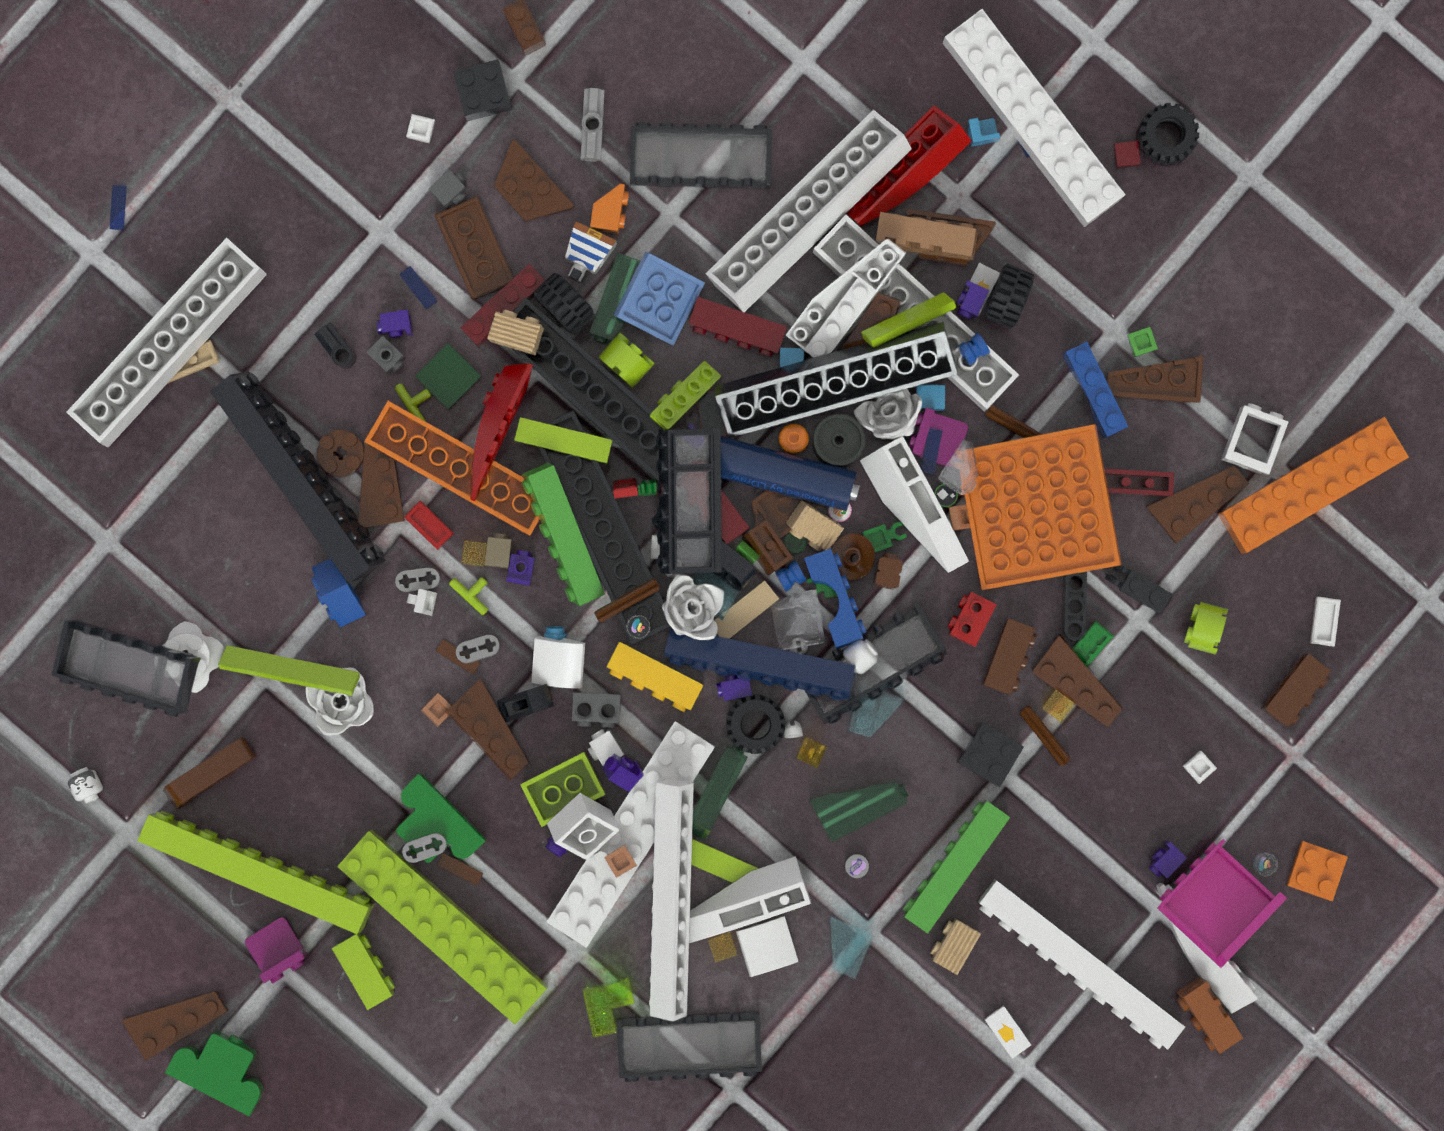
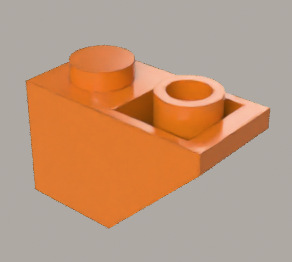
(607, 211)

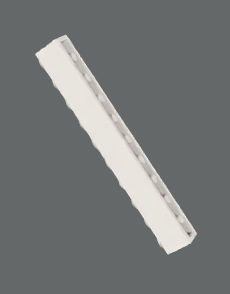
(671, 899)
(1081, 964)

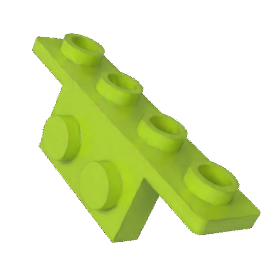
(684, 395)

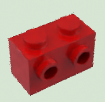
(971, 619)

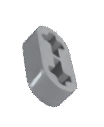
(417, 573)
(476, 643)
(422, 842)

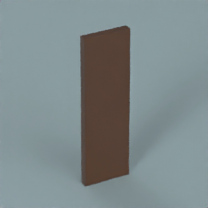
(449, 651)
(460, 869)

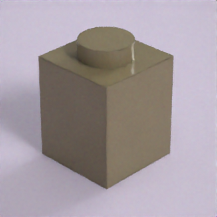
(498, 551)

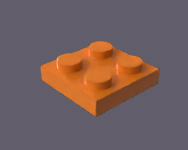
(1316, 870)

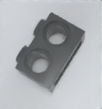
(596, 702)

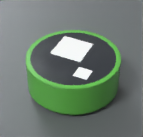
(945, 496)

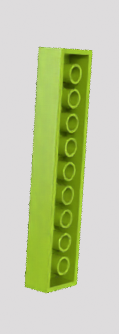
(256, 872)
(443, 926)

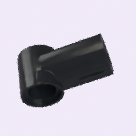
(335, 345)

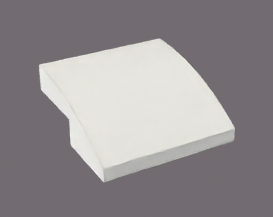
(558, 662)
(767, 946)

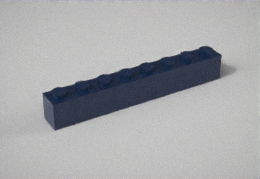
(763, 664)

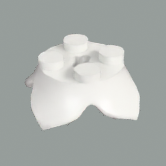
(890, 415)
(702, 599)
(189, 637)
(335, 720)

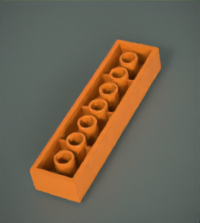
(450, 465)
(1313, 485)

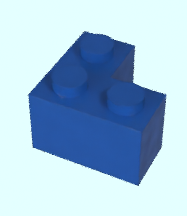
(336, 593)

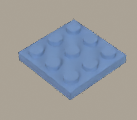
(659, 298)

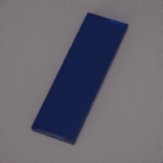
(118, 205)
(418, 287)
(931, 451)

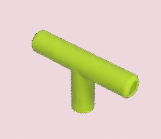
(412, 403)
(470, 595)

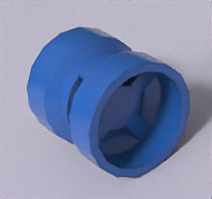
(973, 349)
(789, 576)

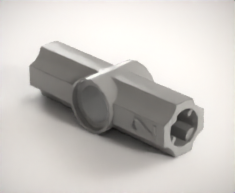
(592, 110)

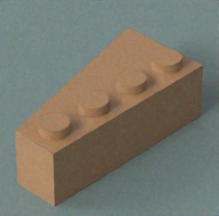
(927, 236)

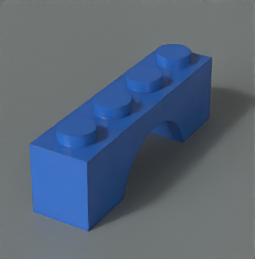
(1096, 389)
(824, 570)

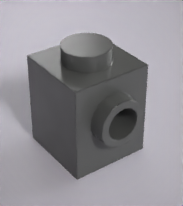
(449, 189)
(386, 355)

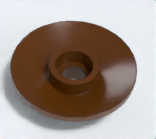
(852, 545)

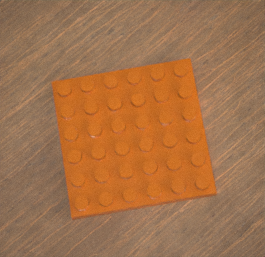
(1041, 509)

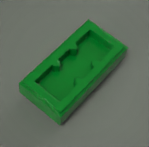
(1092, 642)

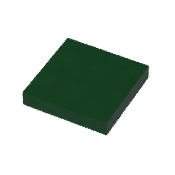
(448, 376)

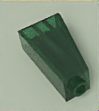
(605, 324)
(717, 791)
(855, 808)

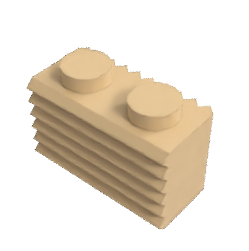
(516, 332)
(814, 526)
(955, 945)

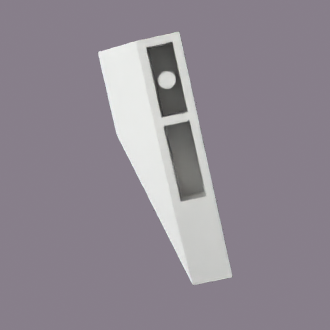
(842, 303)
(913, 502)
(750, 900)
(1225, 981)

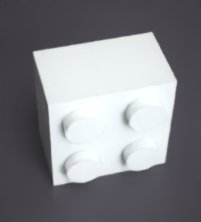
(583, 826)

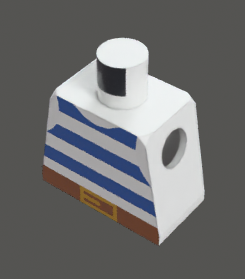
(587, 251)

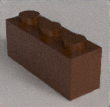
(1009, 657)
(1296, 690)

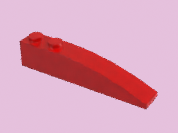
(934, 144)
(496, 419)

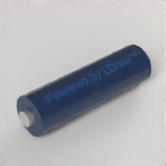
(787, 474)

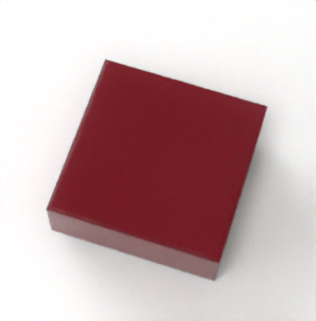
(1127, 154)

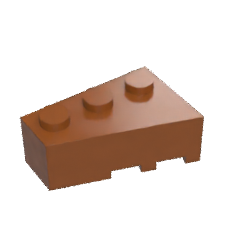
(1208, 1015)

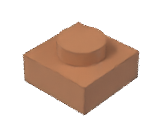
(959, 517)
(436, 709)
(620, 861)

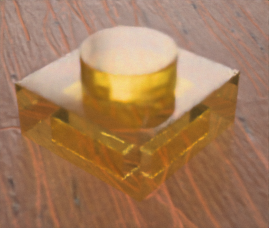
(474, 553)
(1057, 705)
(811, 752)
(722, 947)

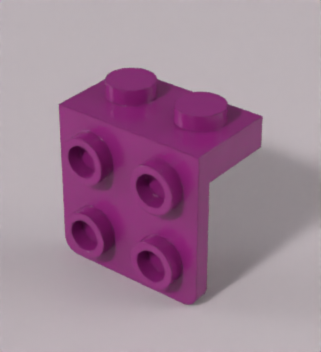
(952, 435)
(276, 950)

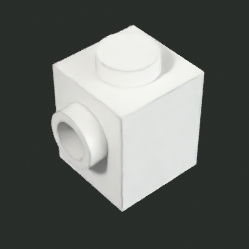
(604, 746)

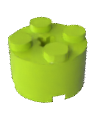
(626, 360)
(1206, 628)

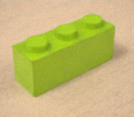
(364, 970)

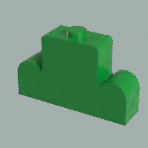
(436, 815)
(220, 1071)

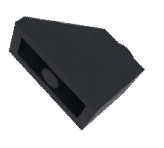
(525, 703)

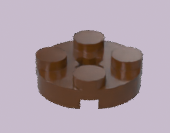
(329, 445)

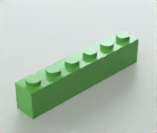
(563, 534)
(955, 866)

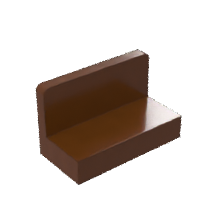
(768, 546)

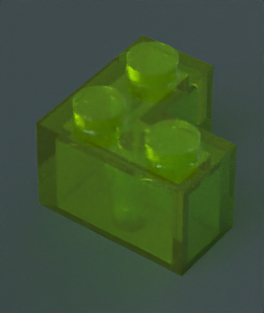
(600, 1003)

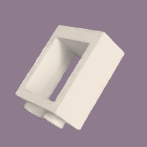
(1248, 462)

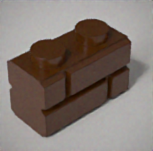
(524, 27)
(888, 571)

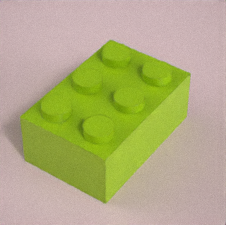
(560, 785)

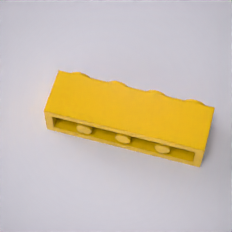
(654, 676)

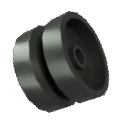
(838, 426)

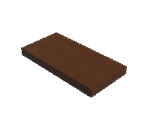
(474, 248)

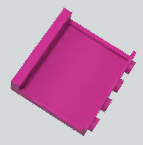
(1218, 904)

